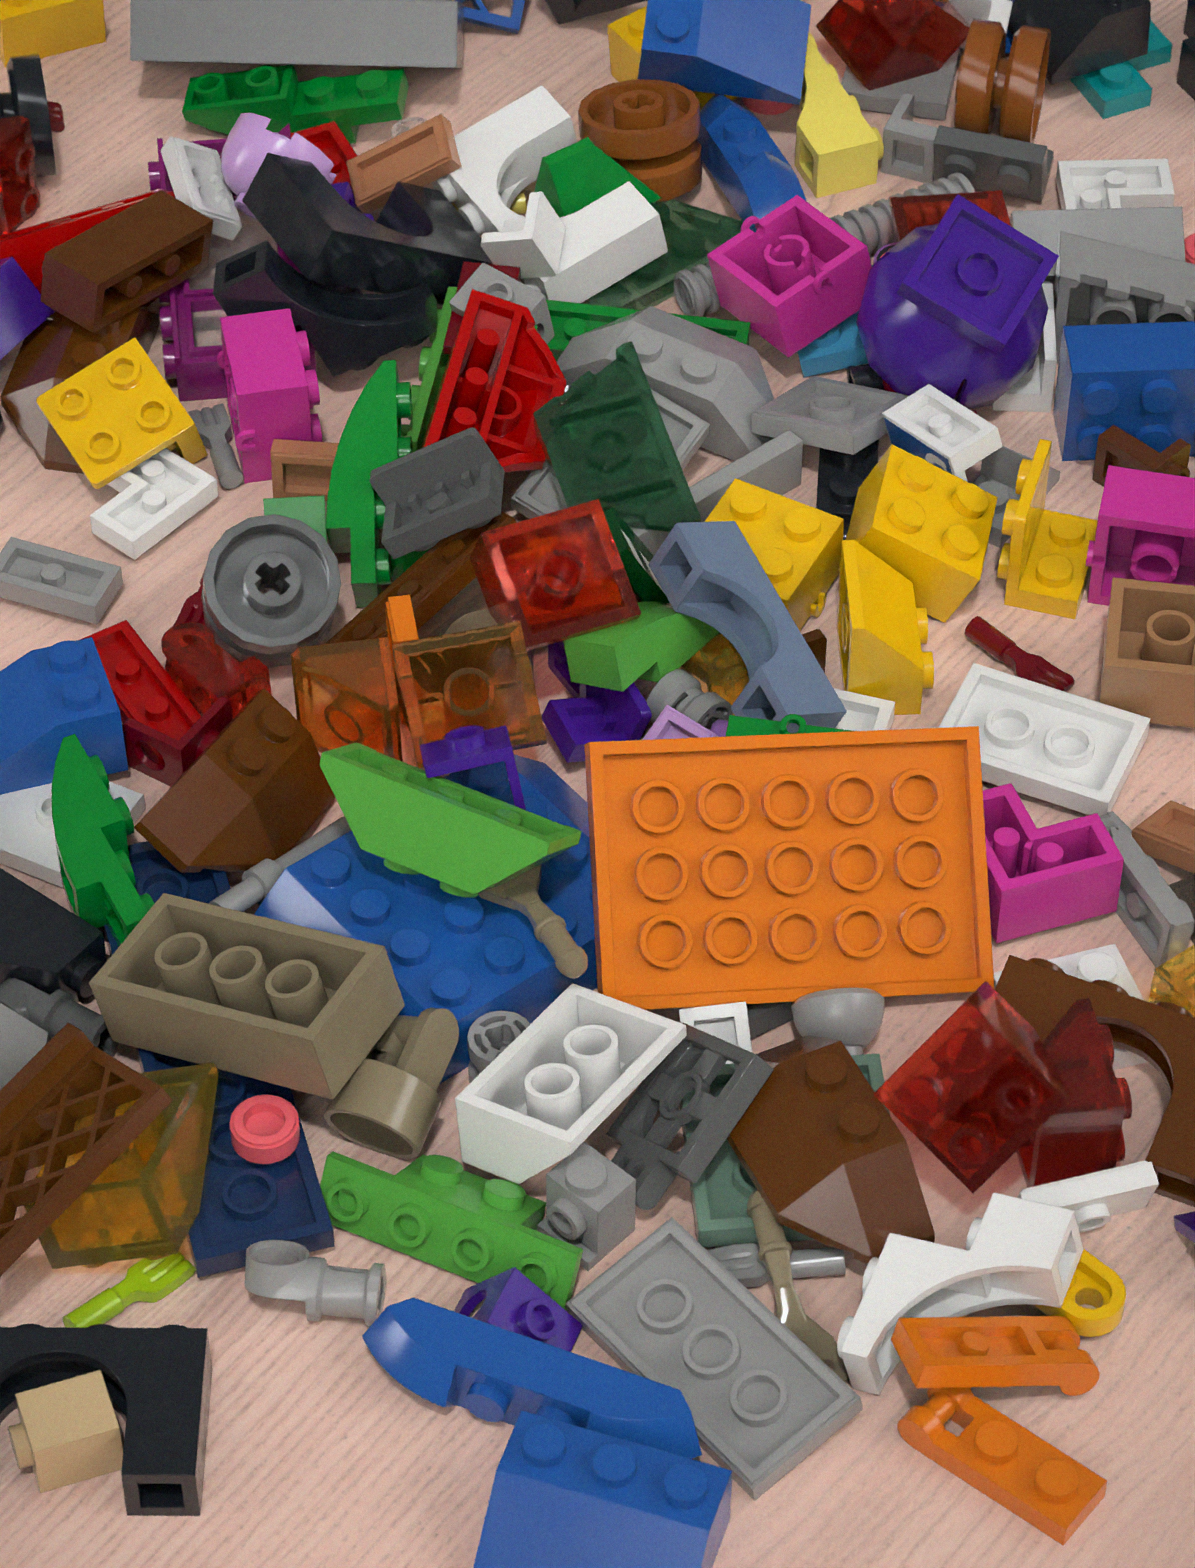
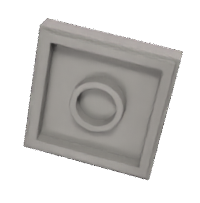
(827, 414)

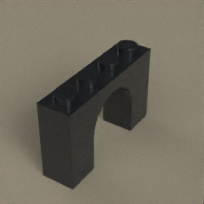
(329, 241)
(155, 1384)

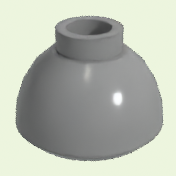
(842, 1015)

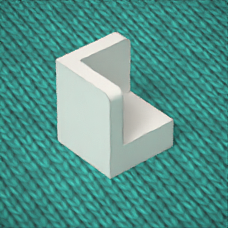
(529, 241)

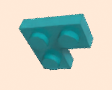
(1120, 86)

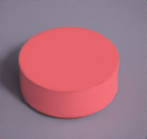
(265, 1129)

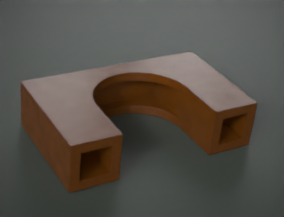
(1156, 1032)

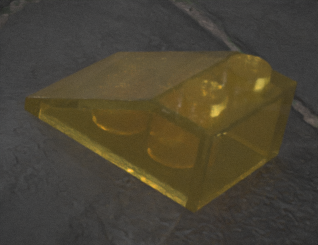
(150, 1190)

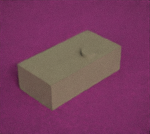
(248, 994)

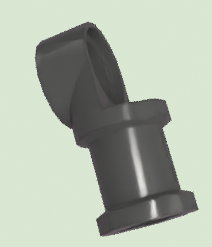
(55, 1011)

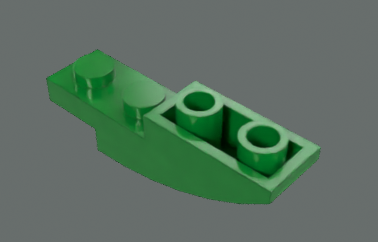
(276, 93)
(353, 506)
(93, 843)

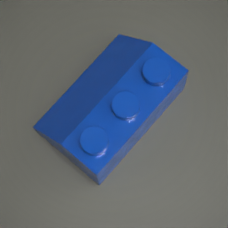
(600, 1503)

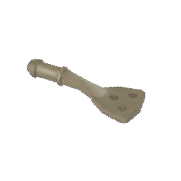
(548, 927)
(776, 1254)

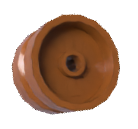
(999, 83)
(648, 131)

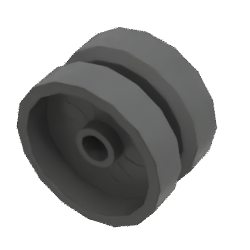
(275, 555)

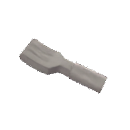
(215, 433)
(747, 1268)

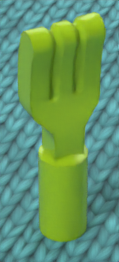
(144, 1282)

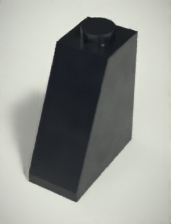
(46, 941)

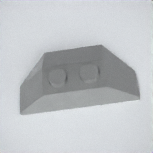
(688, 366)

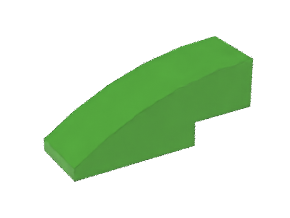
(636, 648)

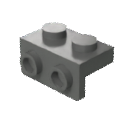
(993, 162)
(438, 492)

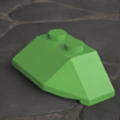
(438, 824)

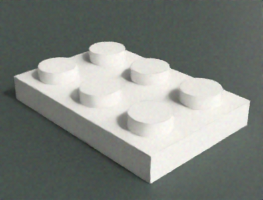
(1048, 739)

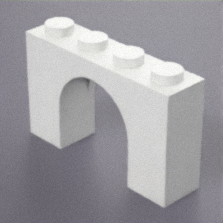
(505, 156)

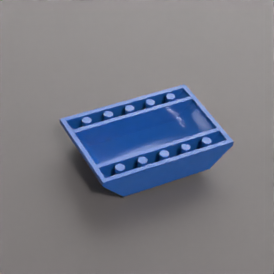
(449, 946)

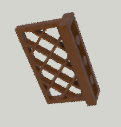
(37, 1126)

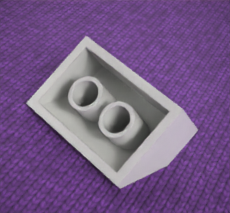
(559, 1082)

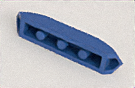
(745, 159)
(502, 1372)

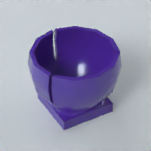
(957, 307)

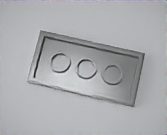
(747, 1378)

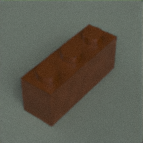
(126, 261)

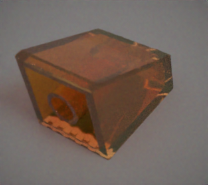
(466, 681)

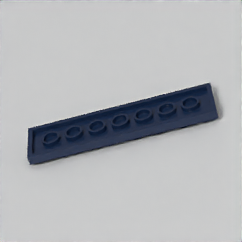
(239, 1198)

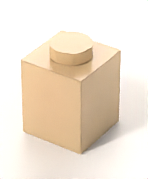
(67, 1432)

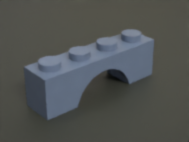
(718, 579)

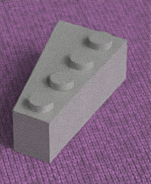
(1118, 286)

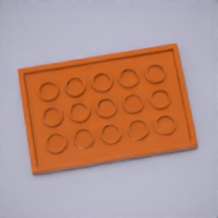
(788, 866)

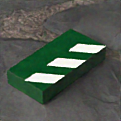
(635, 559)

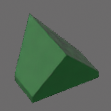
(581, 176)

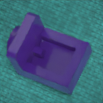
(596, 719)

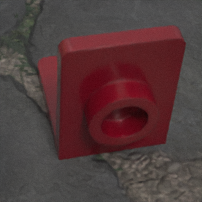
(176, 754)

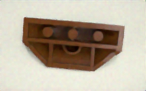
(54, 354)
(242, 795)
(829, 1152)

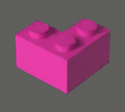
(1047, 872)

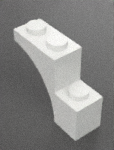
(1011, 1257)

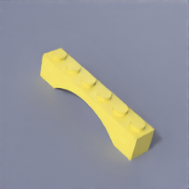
(833, 140)

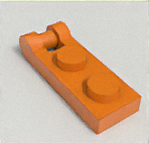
(994, 1352)
(1004, 1461)

